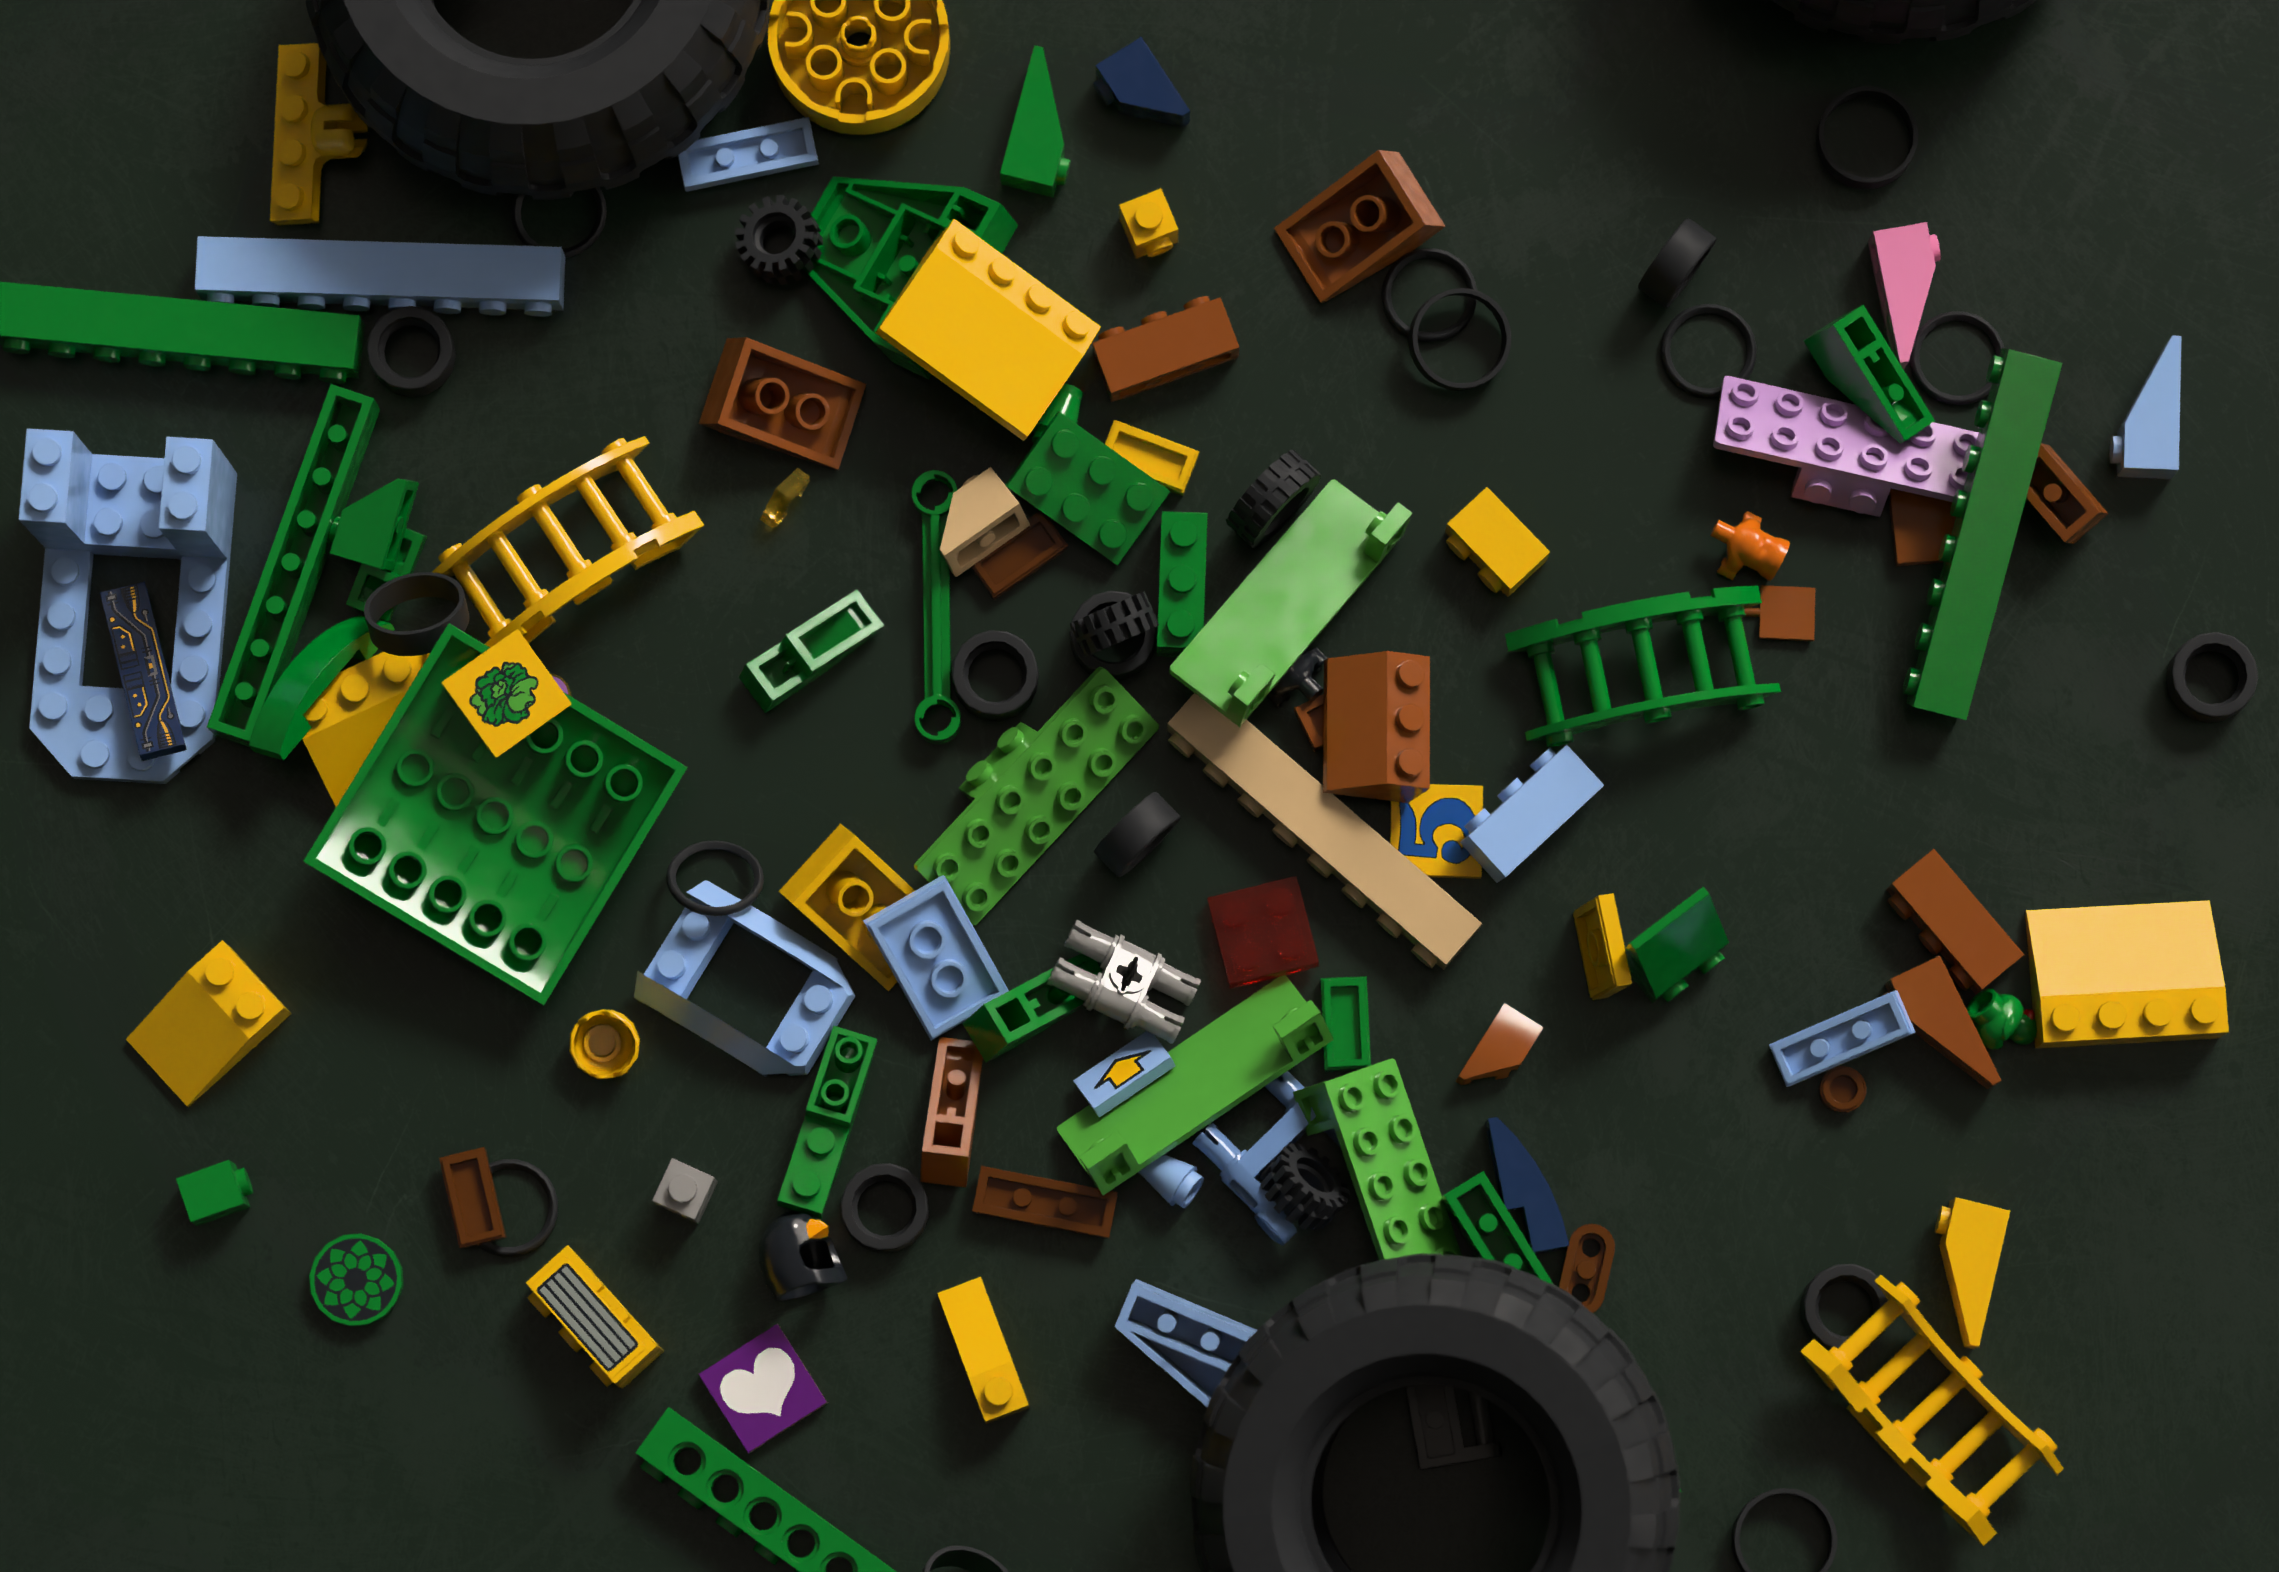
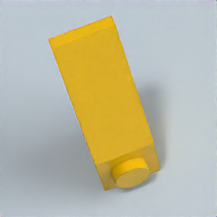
(1971, 1255)
(983, 1350)

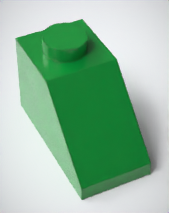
(375, 525)

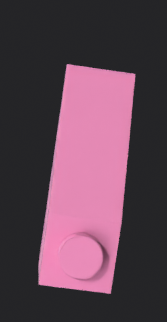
(1903, 273)

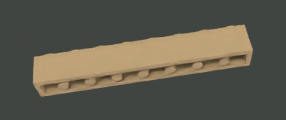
(1327, 830)

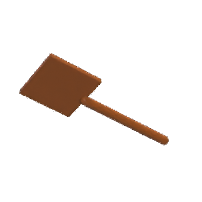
(1785, 613)

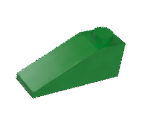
(1036, 143)
(1868, 373)
(1023, 1012)

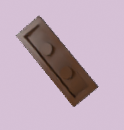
(1044, 1202)

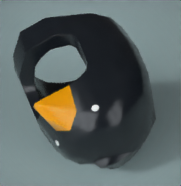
(798, 1257)

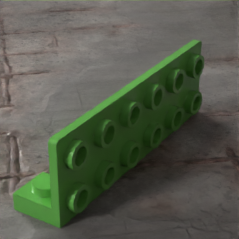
(1288, 600)
(1210, 1077)
(1383, 1159)

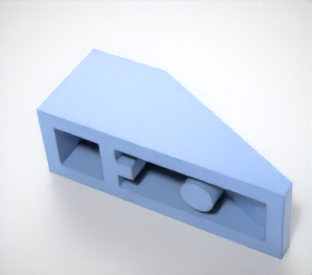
(2150, 432)

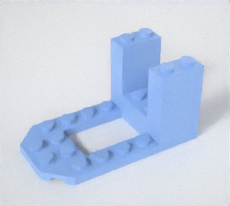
(135, 509)

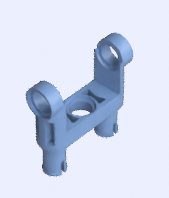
(1244, 1168)

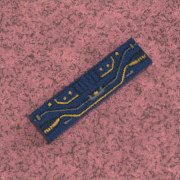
(143, 671)

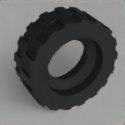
(1273, 498)

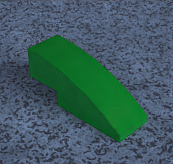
(810, 650)

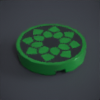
(356, 1280)

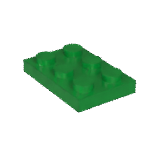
(1087, 488)

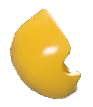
(604, 1044)

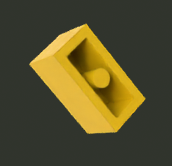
(1495, 543)

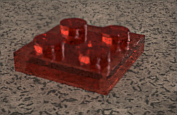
(1263, 932)

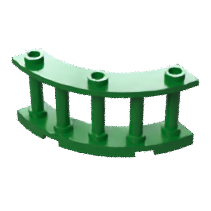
(1637, 619)

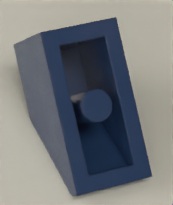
(1140, 86)

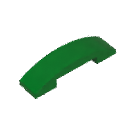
(282, 717)

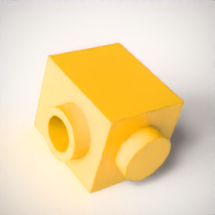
(1149, 224)

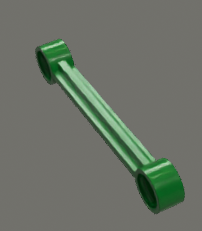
(936, 611)

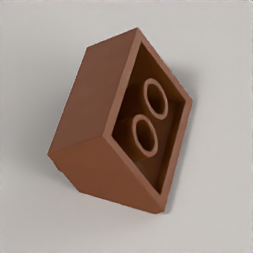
(1377, 726)

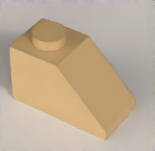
(980, 521)

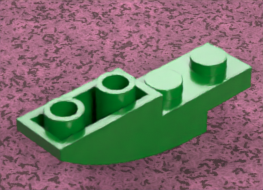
(827, 1122)

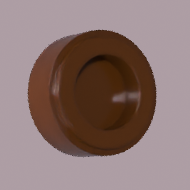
(1842, 1089)

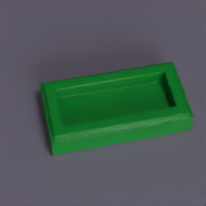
(1347, 1018)

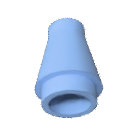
(1173, 1180)

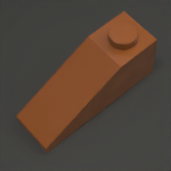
(1943, 1019)
(951, 1113)

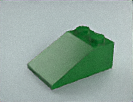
(1676, 947)

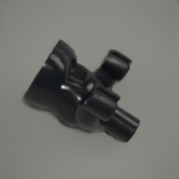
(1299, 679)

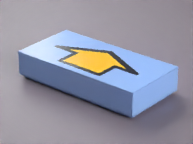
(1124, 1073)

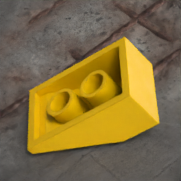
(841, 889)
(207, 1023)

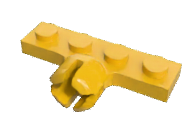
(306, 134)

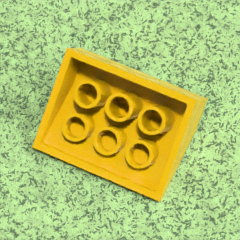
(988, 329)
(354, 714)
(2125, 974)

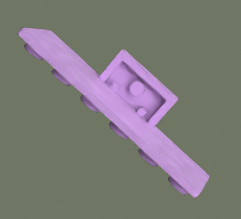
(1838, 448)

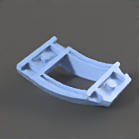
(690, 950)

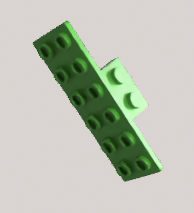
(1035, 790)

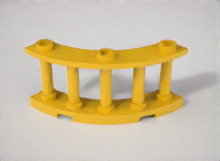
(585, 578)
(1898, 1436)

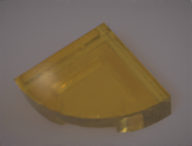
(783, 495)

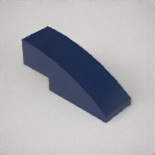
(1525, 1190)

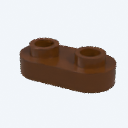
(1585, 1270)

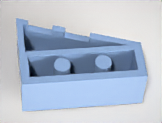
(1182, 1337)

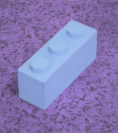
(1530, 811)

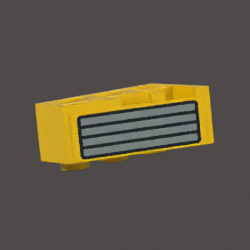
(592, 1319)

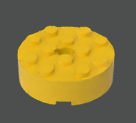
(864, 85)

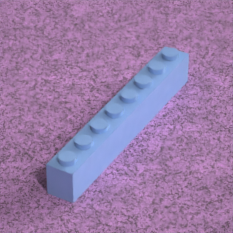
(381, 274)

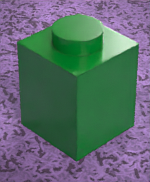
(215, 1192)

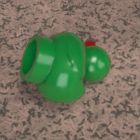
(2001, 1018)

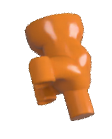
(1750, 547)

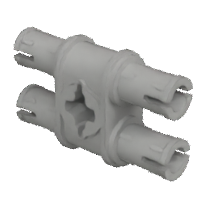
(1104, 991)

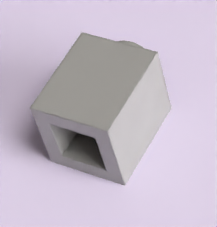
(685, 1190)

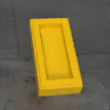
(1156, 456)

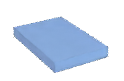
(936, 956)

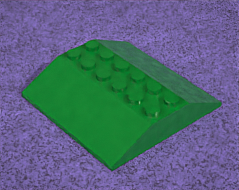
(490, 851)

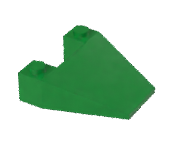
(879, 236)

